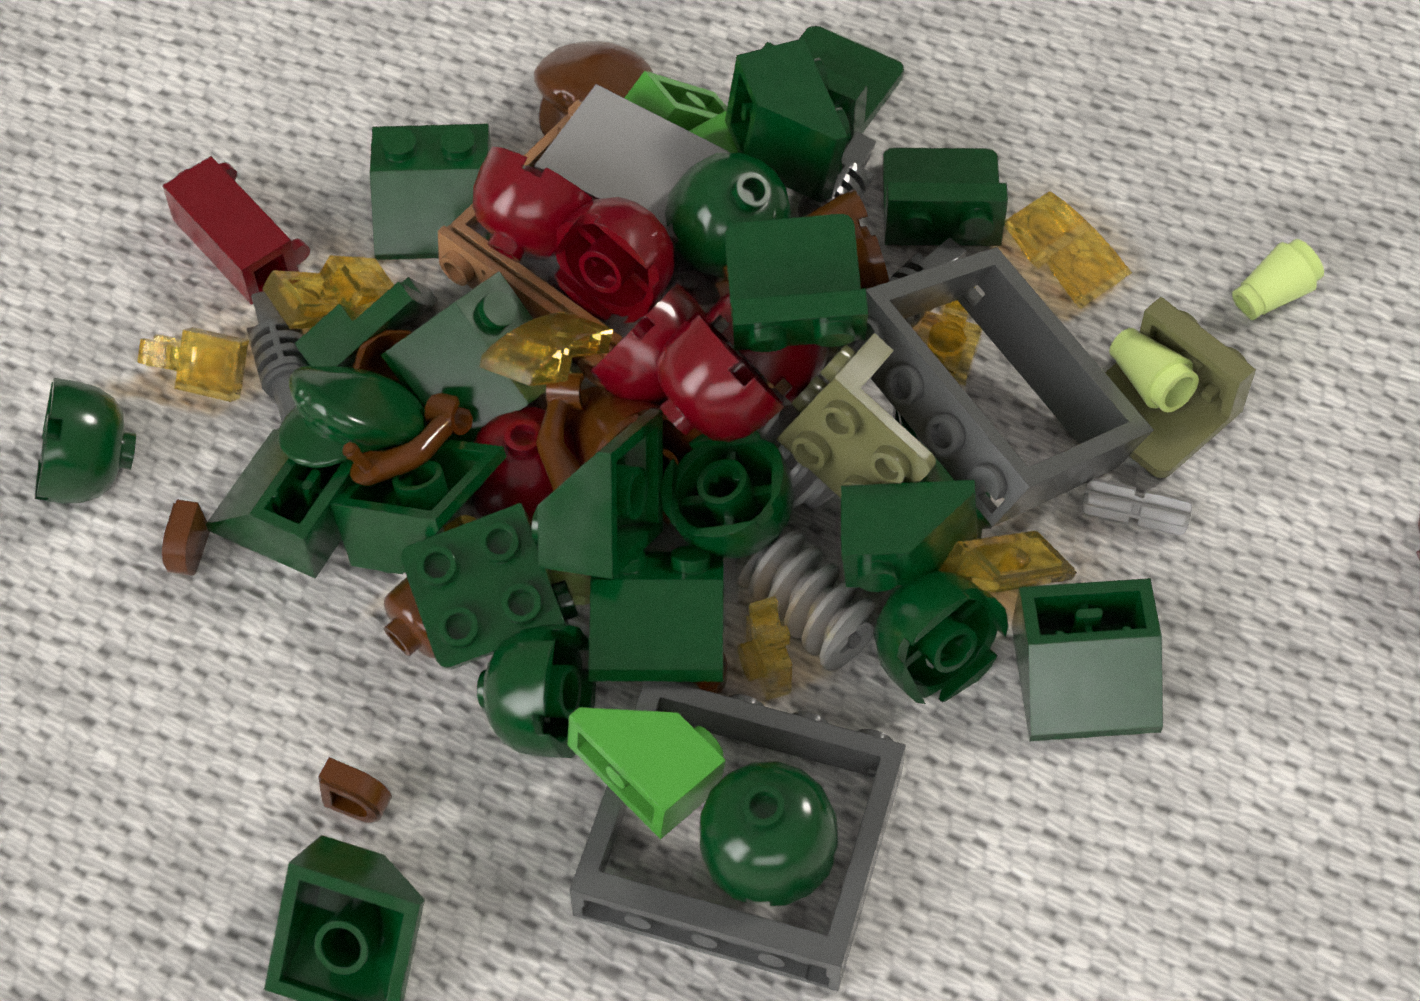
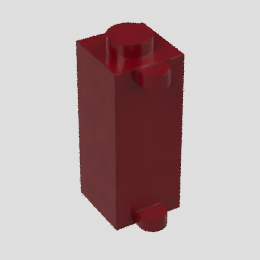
(231, 226)

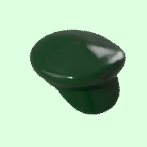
(345, 407)

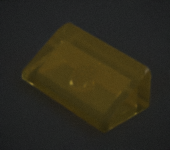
(1008, 562)

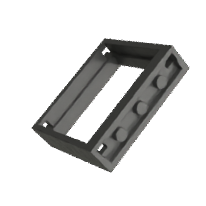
(1040, 351)
(725, 930)

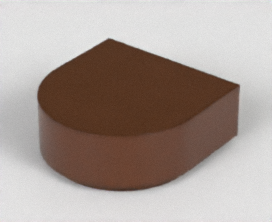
(184, 538)
(352, 792)

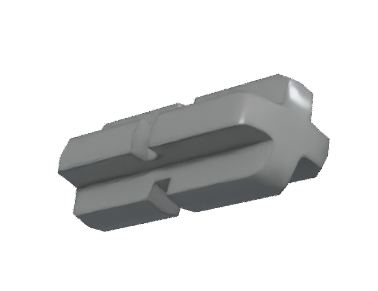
(1152, 509)

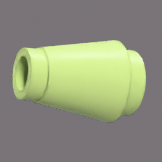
(1280, 278)
(1155, 371)

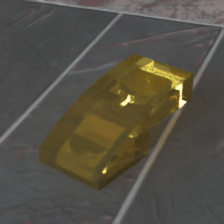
(1069, 245)
(309, 296)
(544, 348)

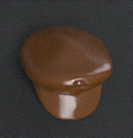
(576, 68)

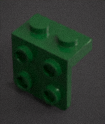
(856, 74)
(943, 196)
(795, 283)
(483, 586)

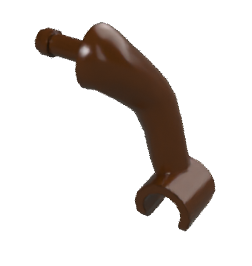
(442, 420)
(554, 454)

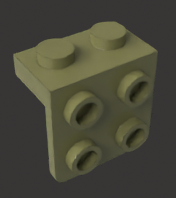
(1216, 402)
(849, 435)

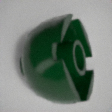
(719, 193)
(81, 443)
(729, 495)
(939, 621)
(535, 678)
(768, 833)

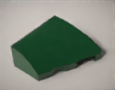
(342, 331)

